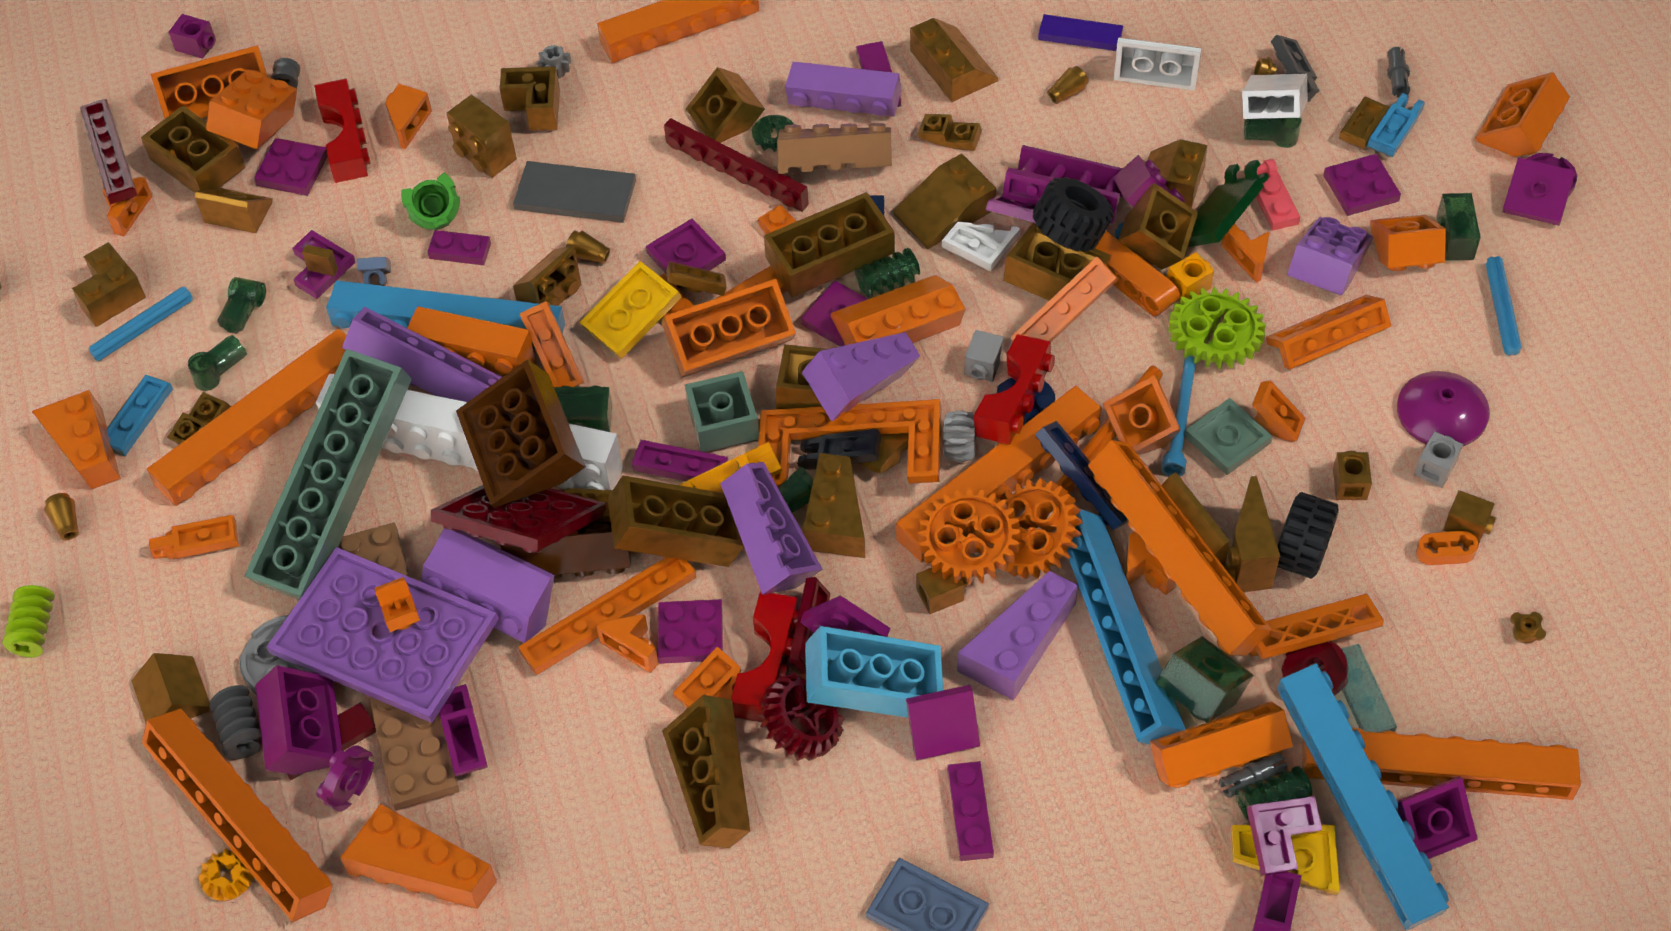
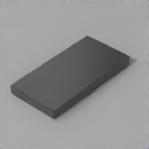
(574, 191)

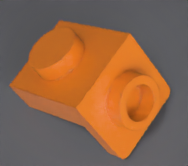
(397, 604)

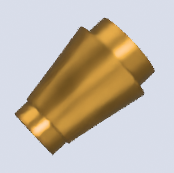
(1069, 84)
(588, 247)
(62, 514)

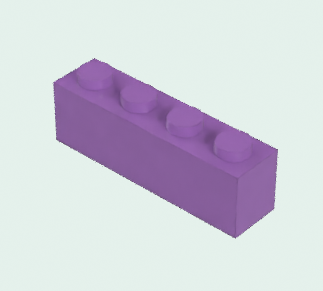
(843, 89)

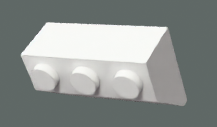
(1157, 63)

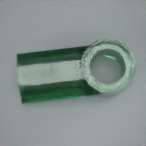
(1280, 130)
(242, 298)
(208, 366)

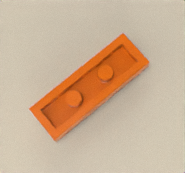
(551, 346)

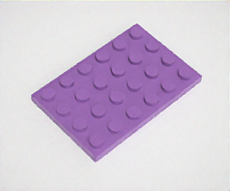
(344, 636)

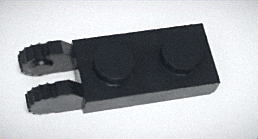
(858, 445)

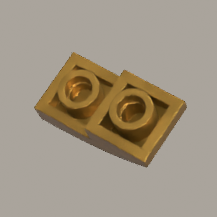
(944, 132)
(202, 413)
(889, 453)

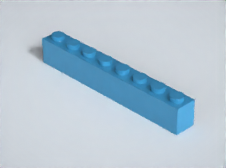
(400, 304)
(1121, 631)
(1362, 798)

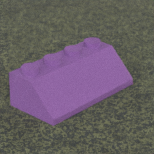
(491, 580)

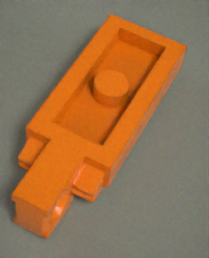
(196, 538)

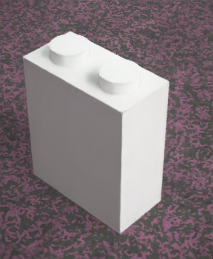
(1275, 96)

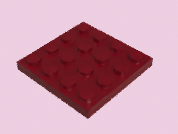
(526, 522)

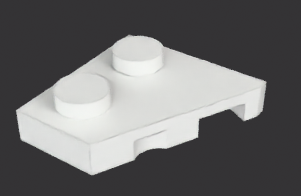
(980, 243)

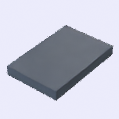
(923, 902)

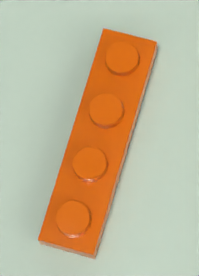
(1069, 302)

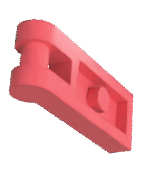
(1275, 198)

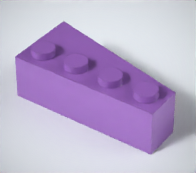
(1018, 638)

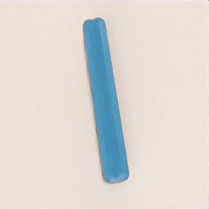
(1503, 305)
(140, 323)

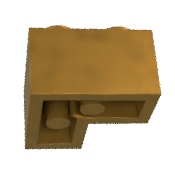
(534, 91)
(110, 288)

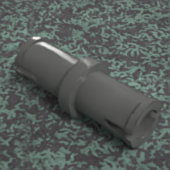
(1398, 71)
(1252, 772)

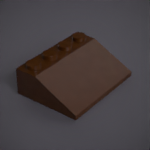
(520, 436)

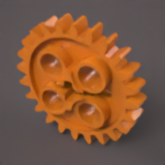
(1038, 502)
(969, 536)

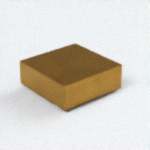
(320, 260)

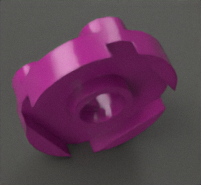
(347, 776)

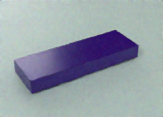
(1080, 32)

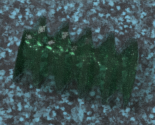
(887, 272)
(1276, 788)

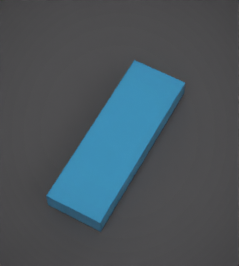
(137, 413)

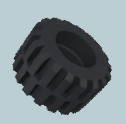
(1072, 214)
(1306, 534)

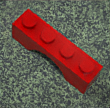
(345, 152)
(1003, 413)
(775, 623)

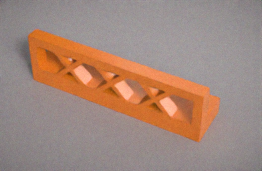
(1330, 330)
(1319, 626)

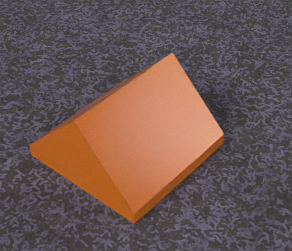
(1143, 416)

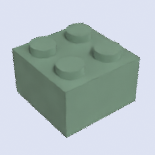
(722, 411)

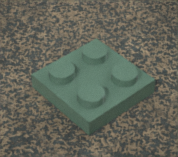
(1228, 436)

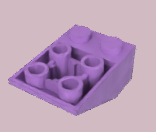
(1329, 255)

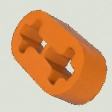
(1447, 548)

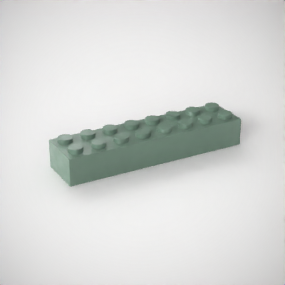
(329, 473)

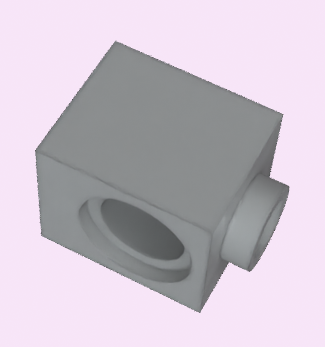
(983, 355)
(1438, 469)

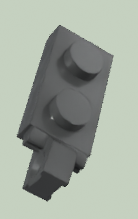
(1295, 61)

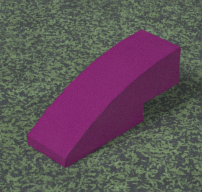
(462, 732)
(1277, 902)

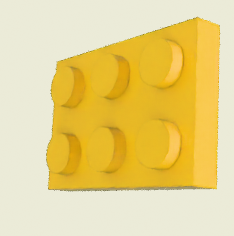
(630, 309)

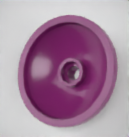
(1425, 409)

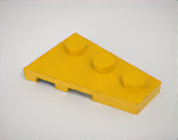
(1313, 852)

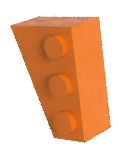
(81, 434)

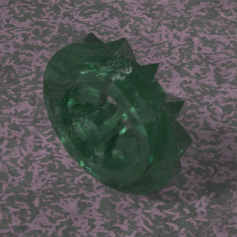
(764, 127)

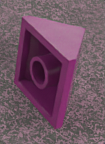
(1439, 817)

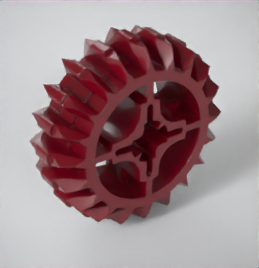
(799, 726)

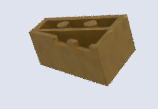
(833, 509)

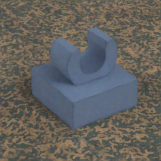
(374, 266)

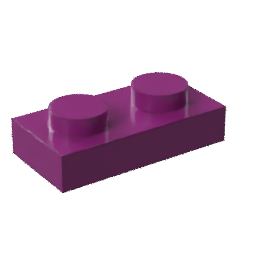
(459, 247)

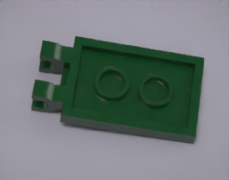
(1227, 204)

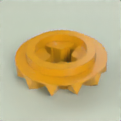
(220, 888)

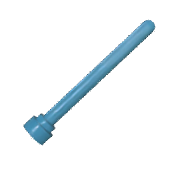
(1174, 459)

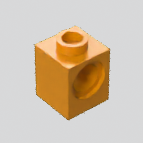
(1191, 275)

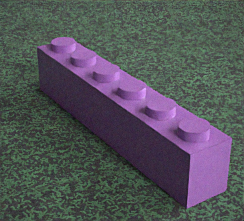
(425, 361)

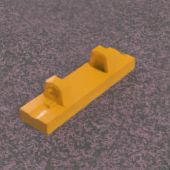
(711, 479)

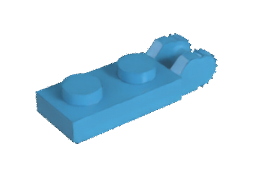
(1395, 126)

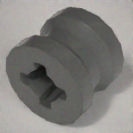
(286, 70)

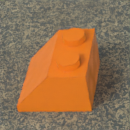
(1409, 241)

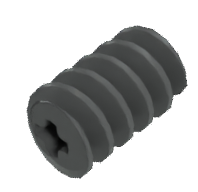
(236, 722)

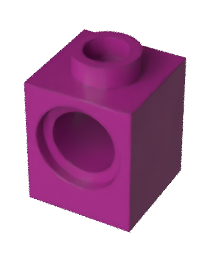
(192, 36)

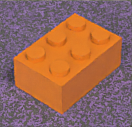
(251, 109)

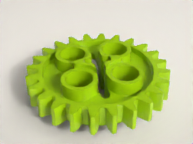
(1201, 315)

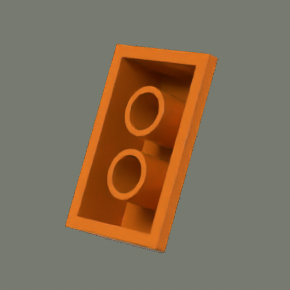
(1524, 115)

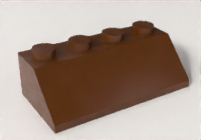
(578, 553)

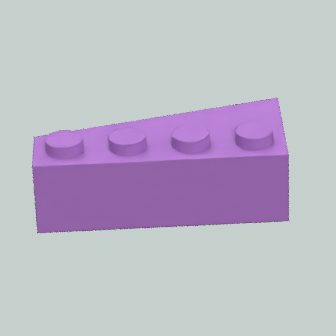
(858, 370)
(768, 530)

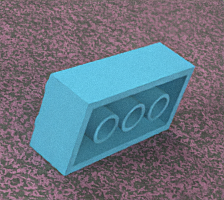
(869, 671)

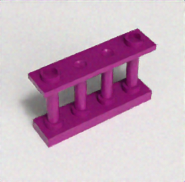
(1041, 166)

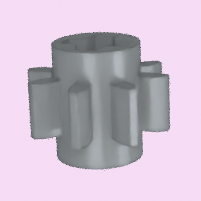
(554, 56)

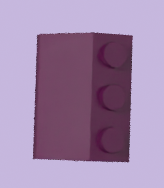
(297, 720)

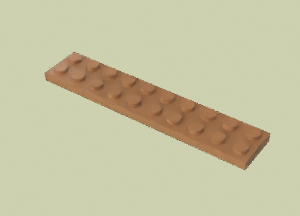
(410, 747)

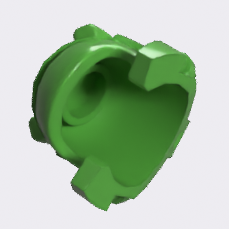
(432, 202)

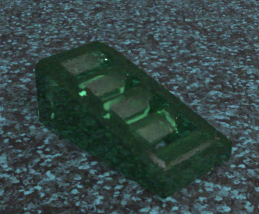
(797, 489)

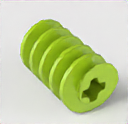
(28, 620)

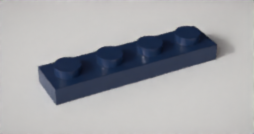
(1075, 466)

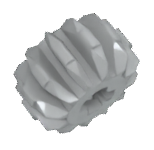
(959, 436)

